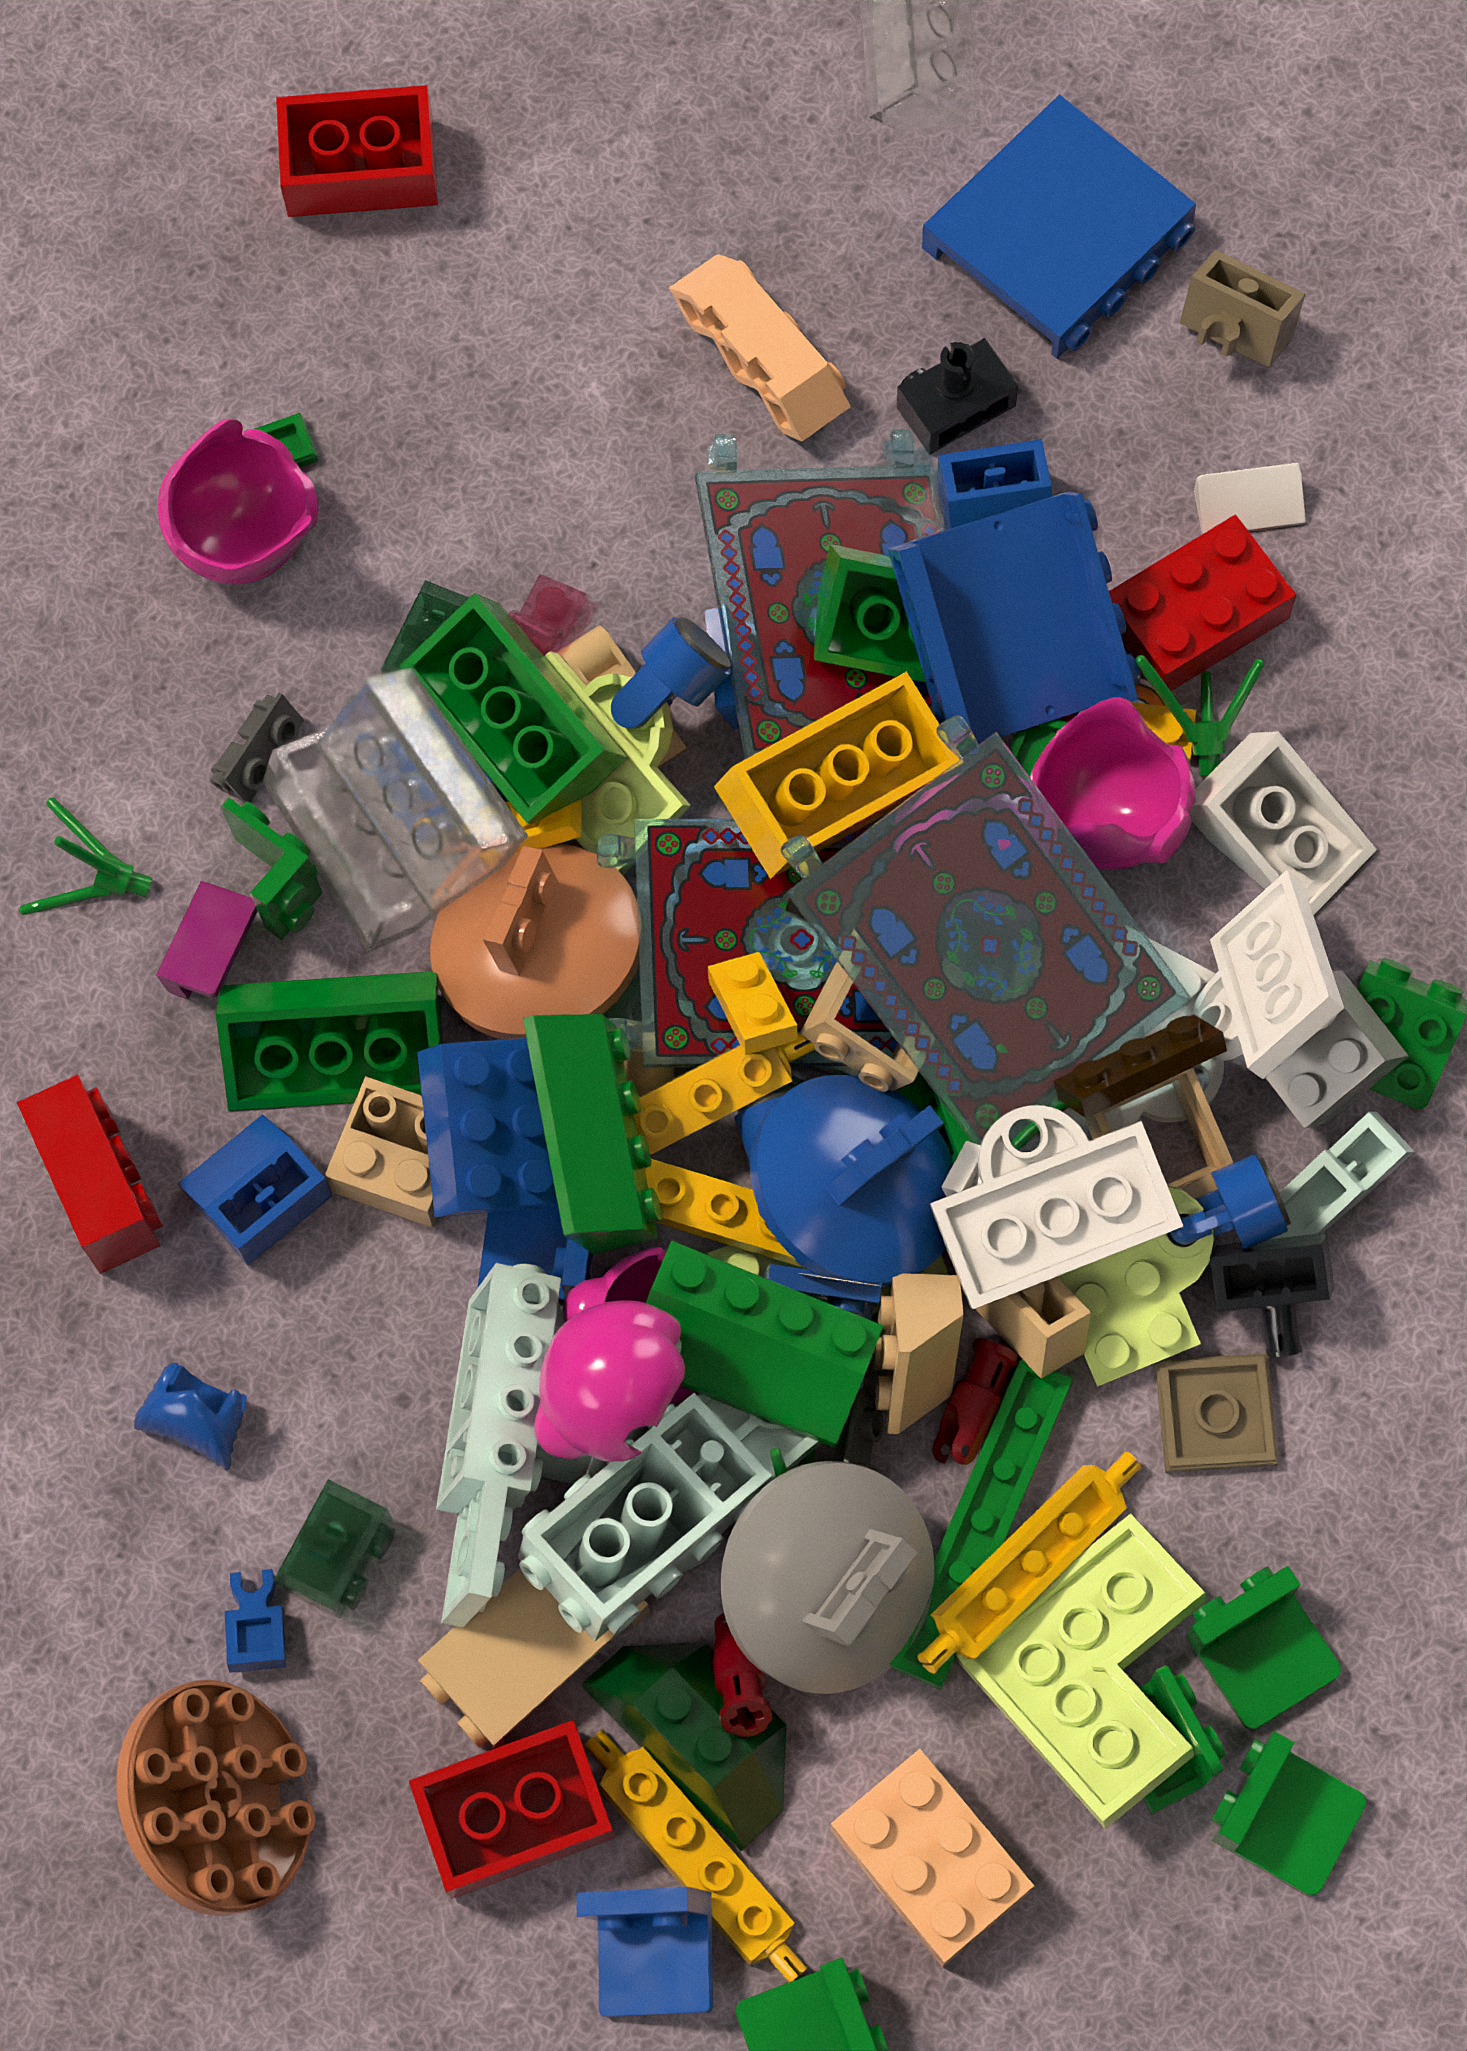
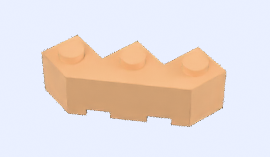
(762, 345)

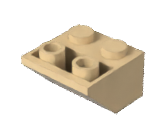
(385, 1154)
(917, 1347)

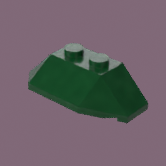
(672, 1709)

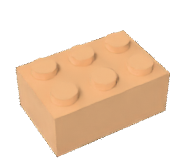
(931, 1857)

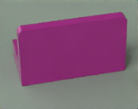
(206, 941)

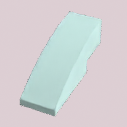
(1343, 1175)

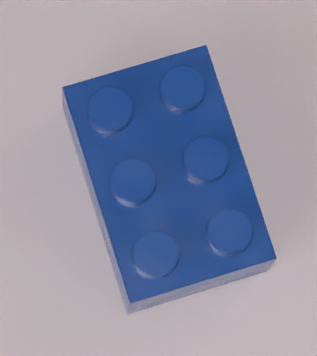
(484, 1128)

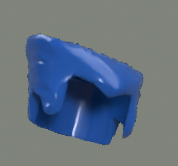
(193, 1414)

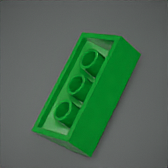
(863, 616)
(513, 710)
(323, 1036)
(592, 1130)
(764, 1343)

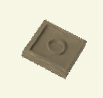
(1216, 1413)

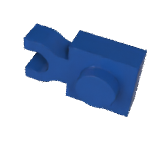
(254, 1631)

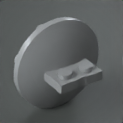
(827, 1576)

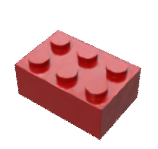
(357, 151)
(1202, 603)
(92, 1172)
(511, 1809)

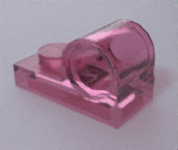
(549, 613)

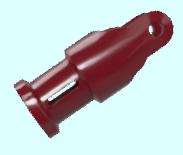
(974, 1401)
(739, 1685)

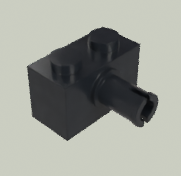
(956, 394)
(1274, 1279)

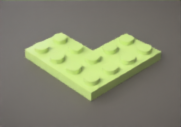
(1064, 1665)

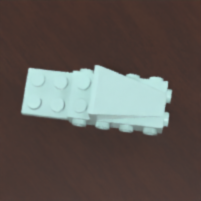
(491, 1436)
(654, 1514)

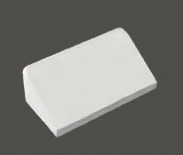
(1258, 496)

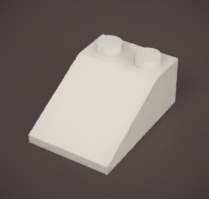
(1279, 817)

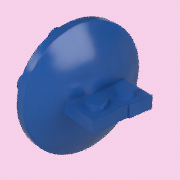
(851, 1179)

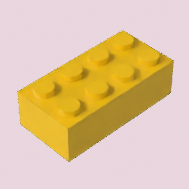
(836, 772)

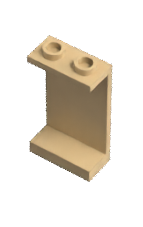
(508, 1659)

